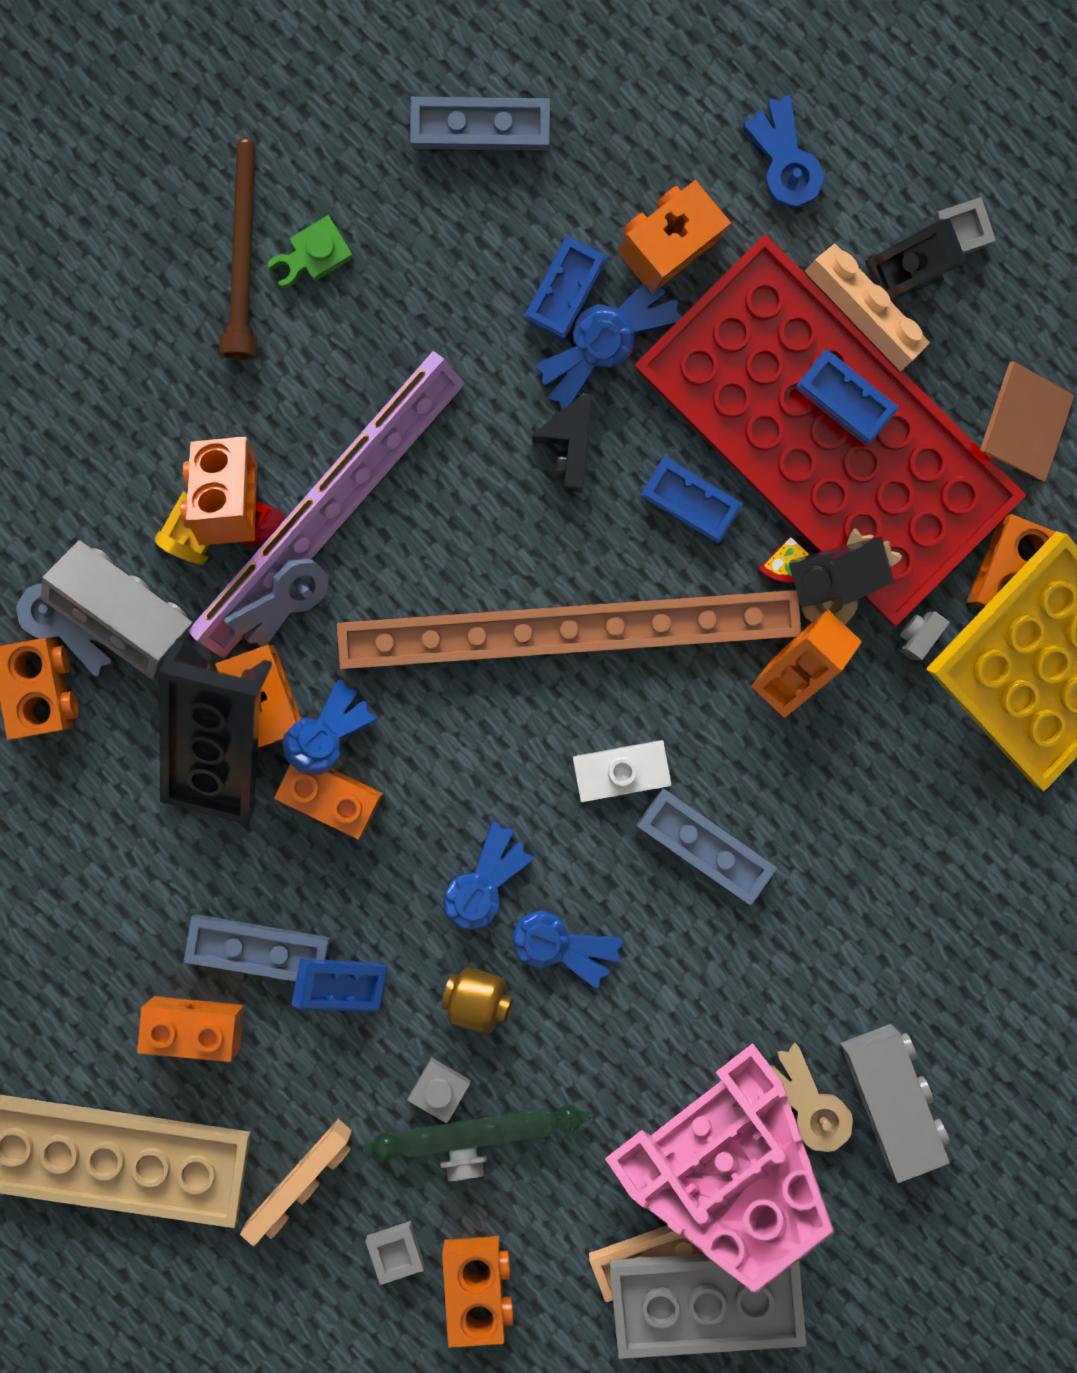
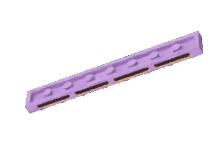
(334, 495)

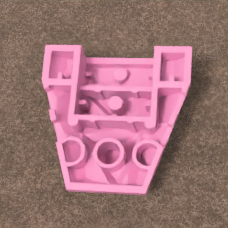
(732, 1175)

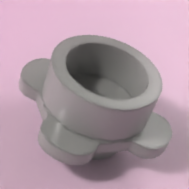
(464, 1165)

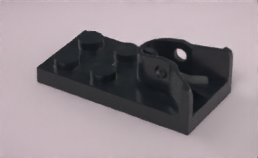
(208, 734)

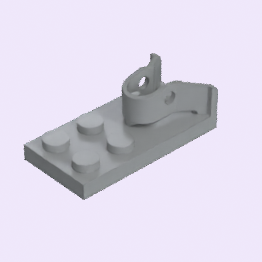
(700, 1308)

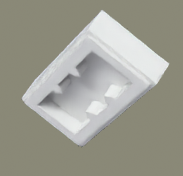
(622, 771)

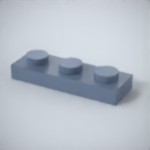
(480, 123)
(706, 846)
(251, 947)

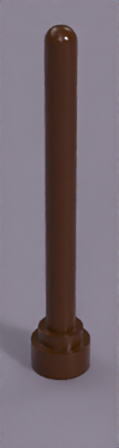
(238, 337)

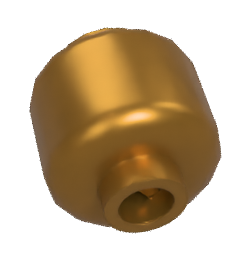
(476, 1000)

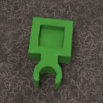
(317, 249)

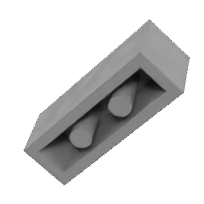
(114, 608)
(897, 1102)

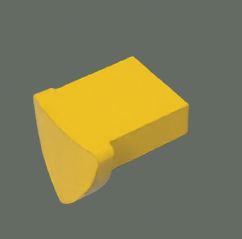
(180, 540)

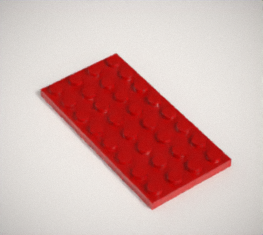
(734, 380)

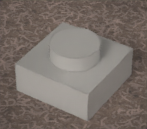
(970, 224)
(921, 634)
(439, 1090)
(395, 1253)

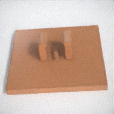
(1027, 422)

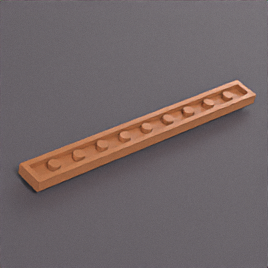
(568, 629)

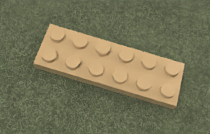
(121, 1161)

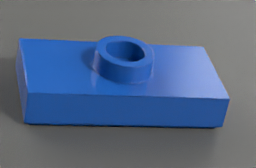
(565, 288)
(846, 397)
(691, 500)
(339, 985)

